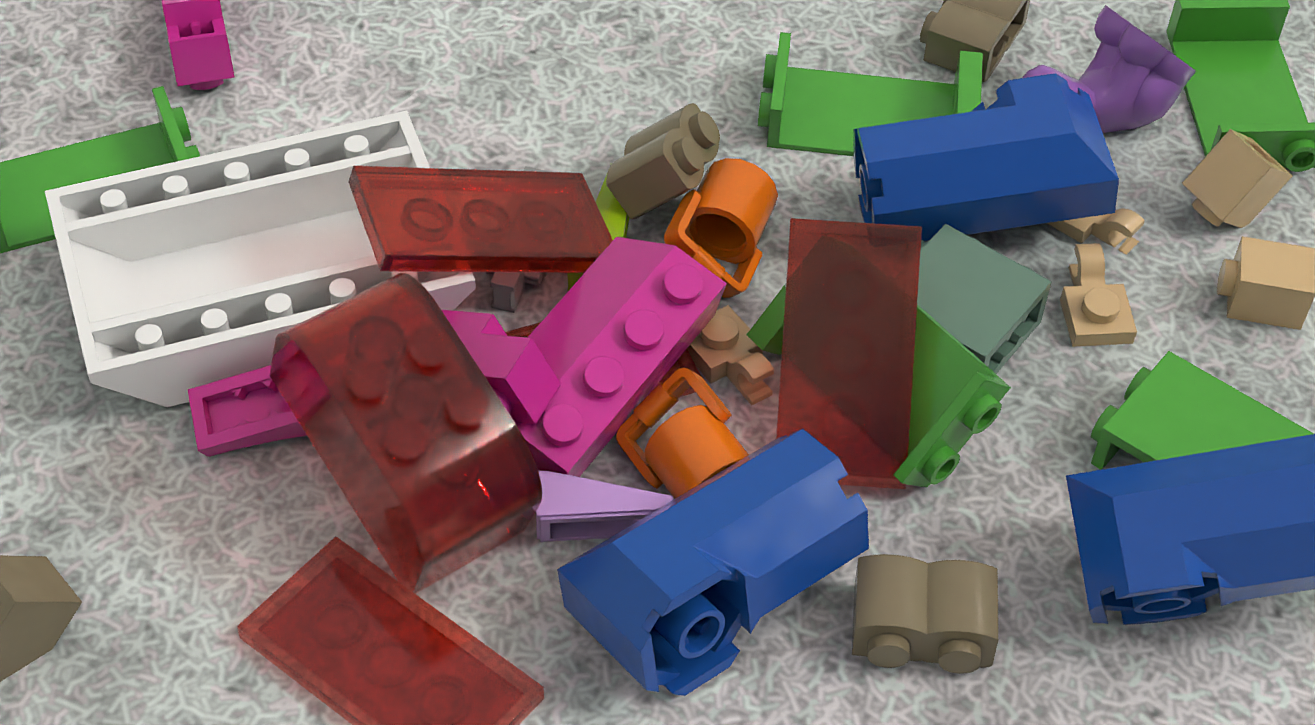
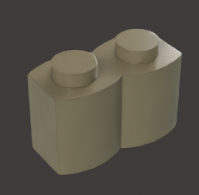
(972, 27)
(664, 160)
(925, 612)

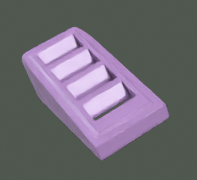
(590, 508)

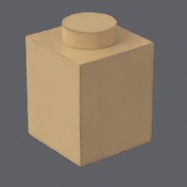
(1235, 181)
(1269, 282)

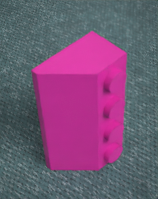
(614, 344)

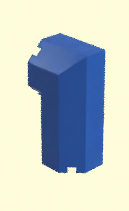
(990, 169)
(1196, 527)
(716, 560)

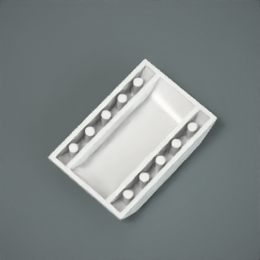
(214, 255)

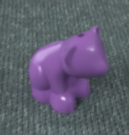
(1129, 77)

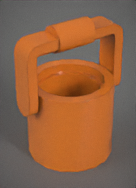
(725, 220)
(688, 444)

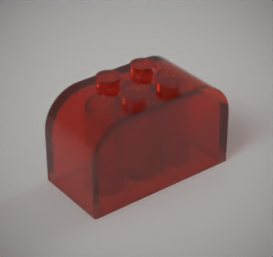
(408, 429)

